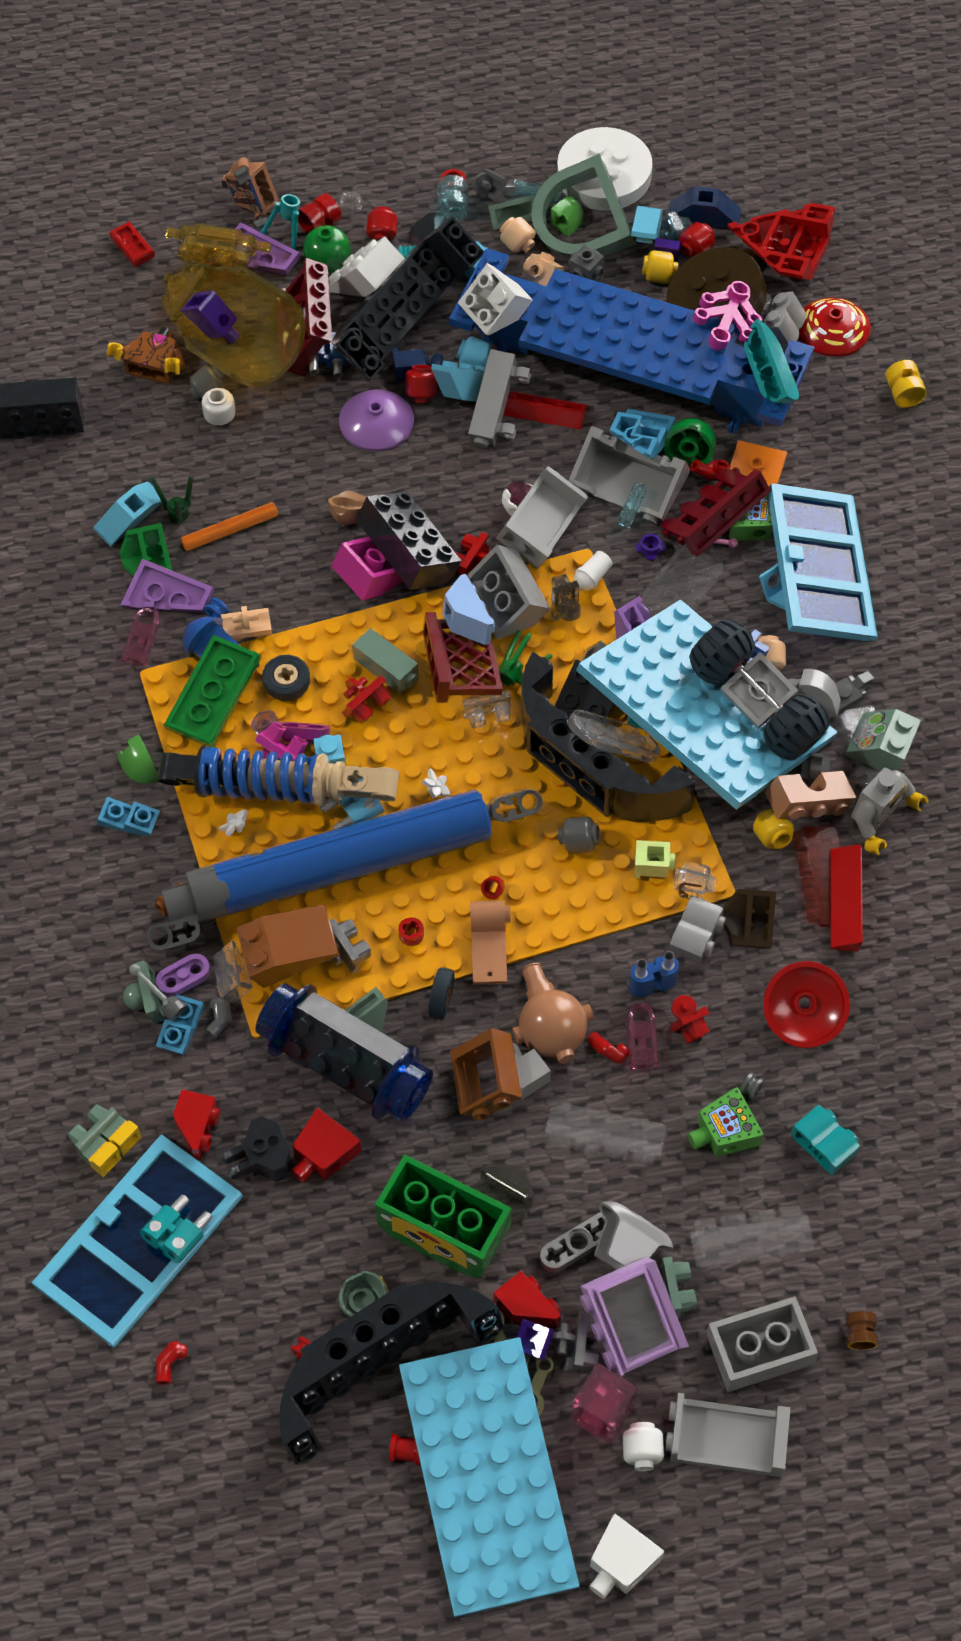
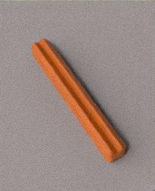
(229, 526)

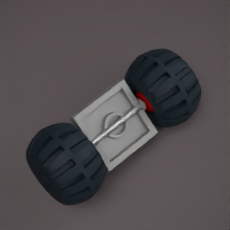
(759, 689)

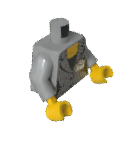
(879, 801)

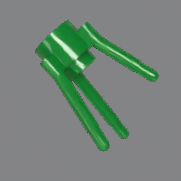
(511, 668)

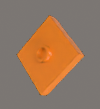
(758, 457)

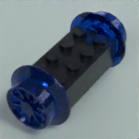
(344, 1050)

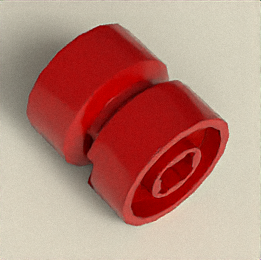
(320, 213)

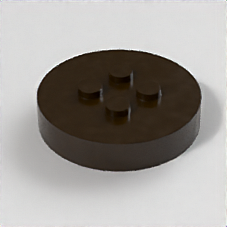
(712, 273)

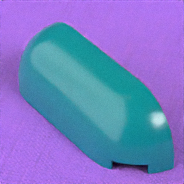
(770, 365)

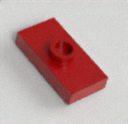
(132, 244)

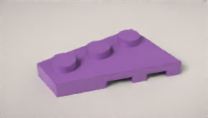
(278, 261)
(165, 590)

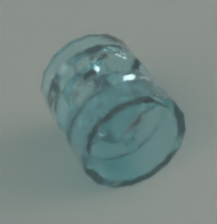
(452, 197)

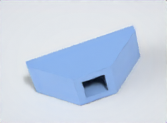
(467, 613)

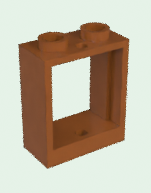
(466, 1077)

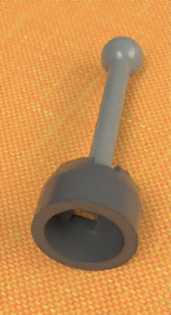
(172, 1006)

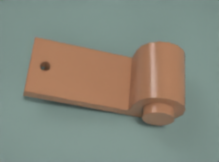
(489, 941)

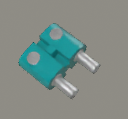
(173, 1233)

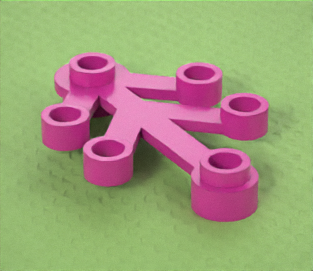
(737, 294)

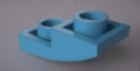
(128, 818)
(176, 1035)

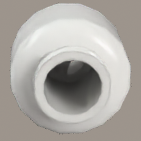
(218, 406)
(643, 1446)

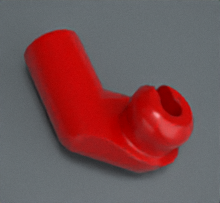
(709, 470)
(606, 1049)
(166, 1359)

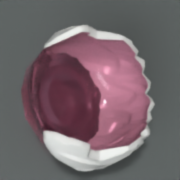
(514, 495)

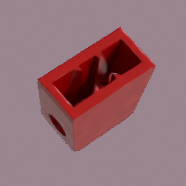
(323, 1147)

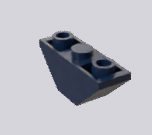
(706, 207)

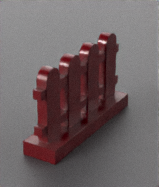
(725, 513)

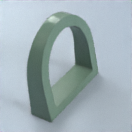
(567, 177)

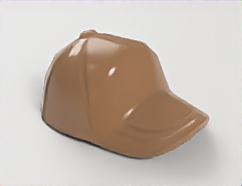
(346, 507)

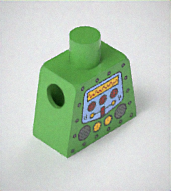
(754, 524)
(727, 1125)

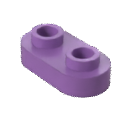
(181, 974)

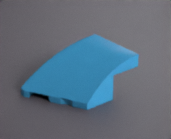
(642, 430)

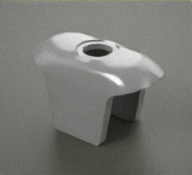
(627, 1236)

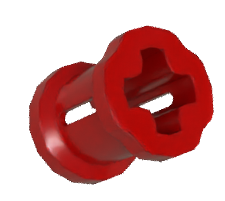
(403, 1449)

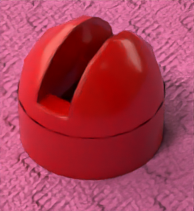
(488, 884)

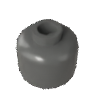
(205, 380)
(579, 835)

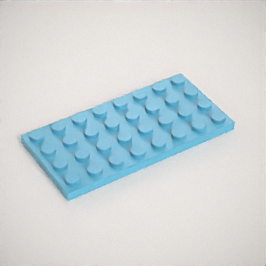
(488, 1477)

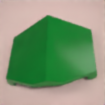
(145, 544)

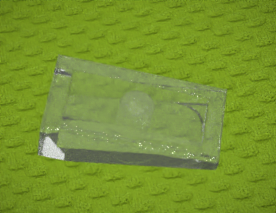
(231, 973)

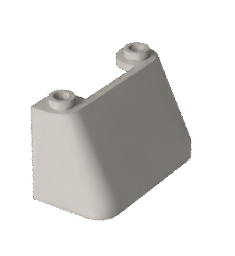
(611, 468)

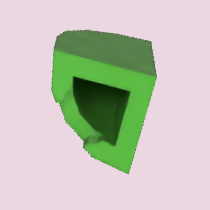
(567, 215)
(137, 762)

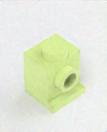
(653, 859)

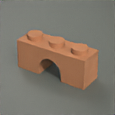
(825, 796)

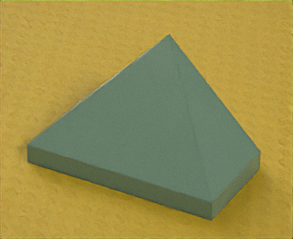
(510, 208)
(371, 1009)

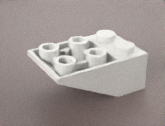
(366, 269)

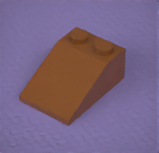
(286, 944)

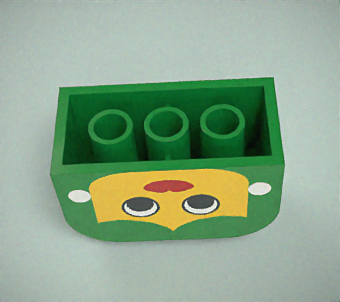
(442, 1217)

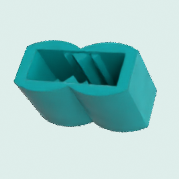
(825, 1139)

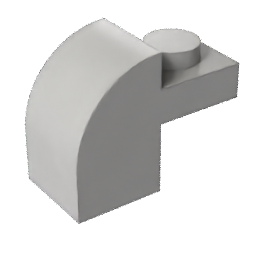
(820, 687)

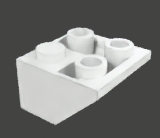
(494, 300)

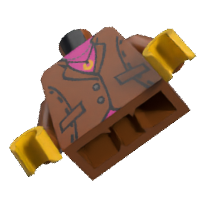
(150, 356)

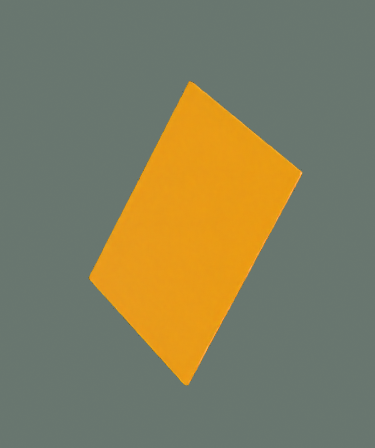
(550, 892)

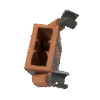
(251, 189)

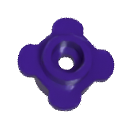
(650, 540)

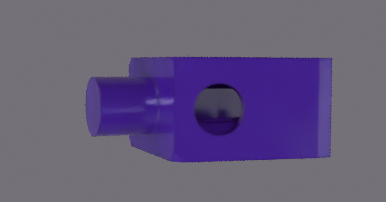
(211, 316)

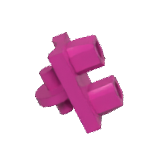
(271, 740)

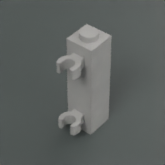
(493, 397)

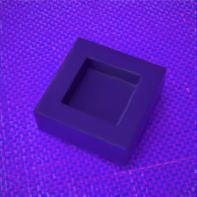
(668, 246)
(535, 1338)

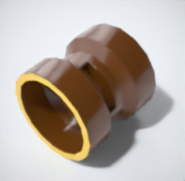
(861, 1330)

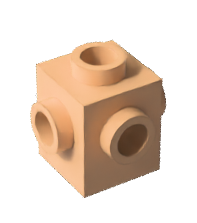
(540, 268)

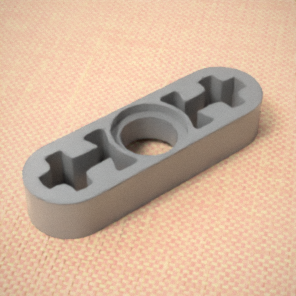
(556, 1247)

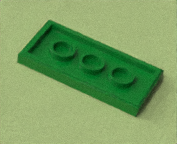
(212, 691)

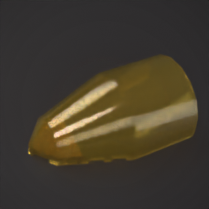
(267, 321)

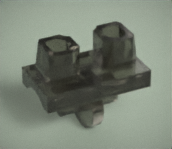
(565, 599)

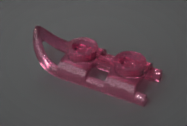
(144, 632)
(641, 1031)

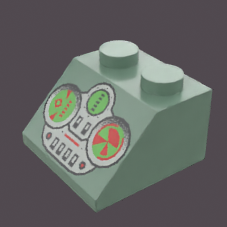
(883, 739)

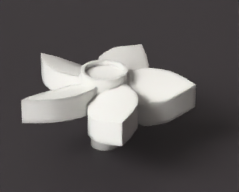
(436, 785)
(235, 821)

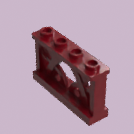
(312, 290)

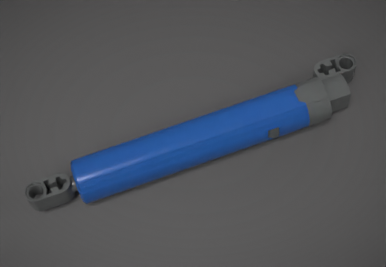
(333, 858)

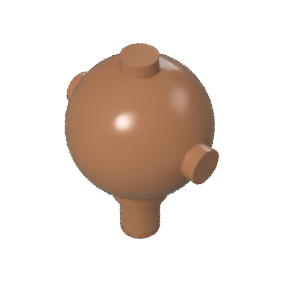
(551, 1018)

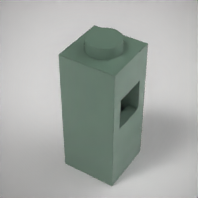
(386, 660)

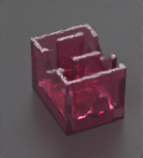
(604, 1403)

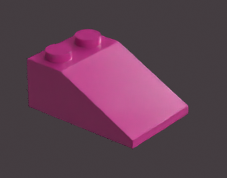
(365, 568)

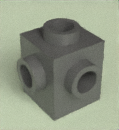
(587, 263)

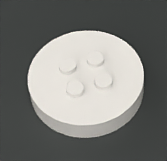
(626, 161)

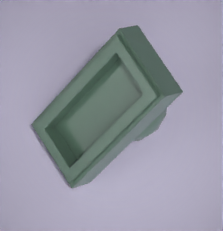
(140, 996)

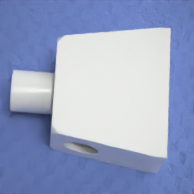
(622, 1558)

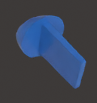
(199, 633)

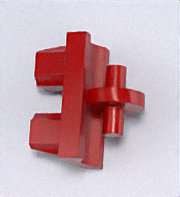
(476, 549)
(374, 691)
(689, 1021)

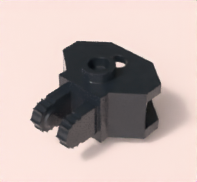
(264, 1150)

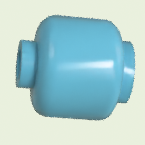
(474, 351)

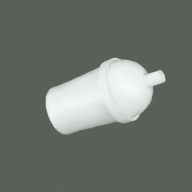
(593, 571)

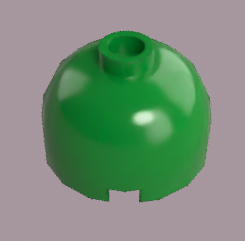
(328, 246)
(689, 439)

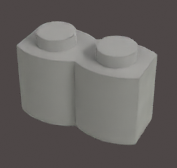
(785, 318)
(697, 929)

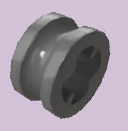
(751, 1086)

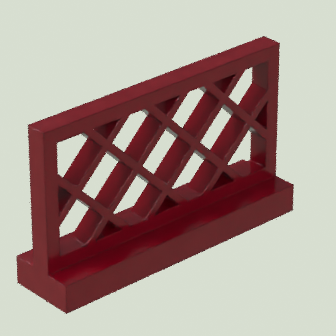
(445, 675)

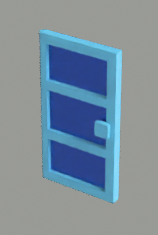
(821, 563)
(106, 1268)

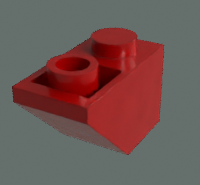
(194, 1119)
(522, 1299)

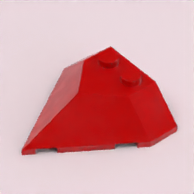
(790, 240)

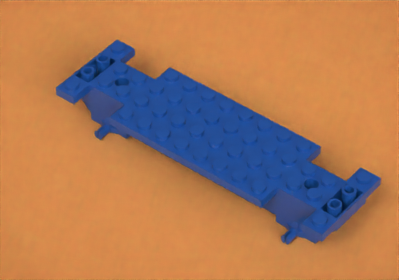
(637, 342)

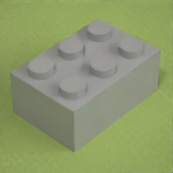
(761, 1344)

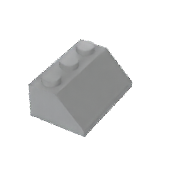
(508, 591)

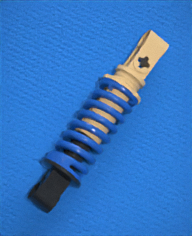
(304, 779)

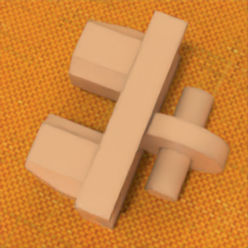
(247, 623)

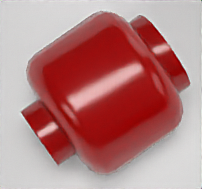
(381, 223)
(696, 239)
(420, 383)

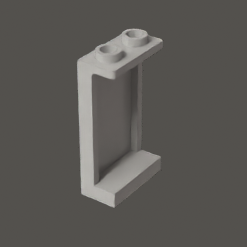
(542, 517)
(728, 1436)

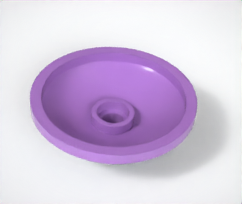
(380, 428)

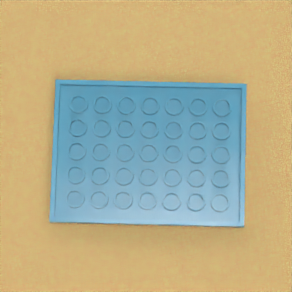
(656, 687)

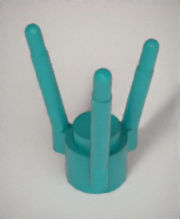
(288, 210)

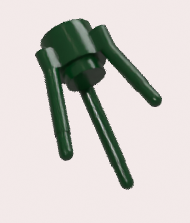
(176, 507)

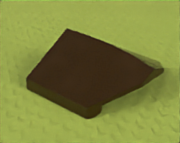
(750, 917)

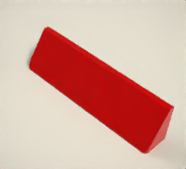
(545, 410)
(846, 898)

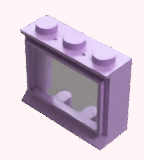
(633, 1316)

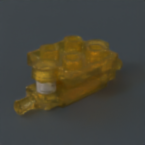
(216, 245)

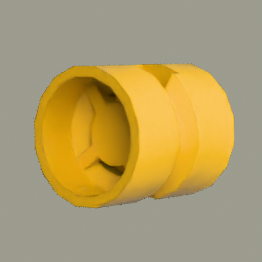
(905, 383)

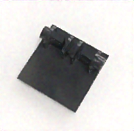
(582, 695)

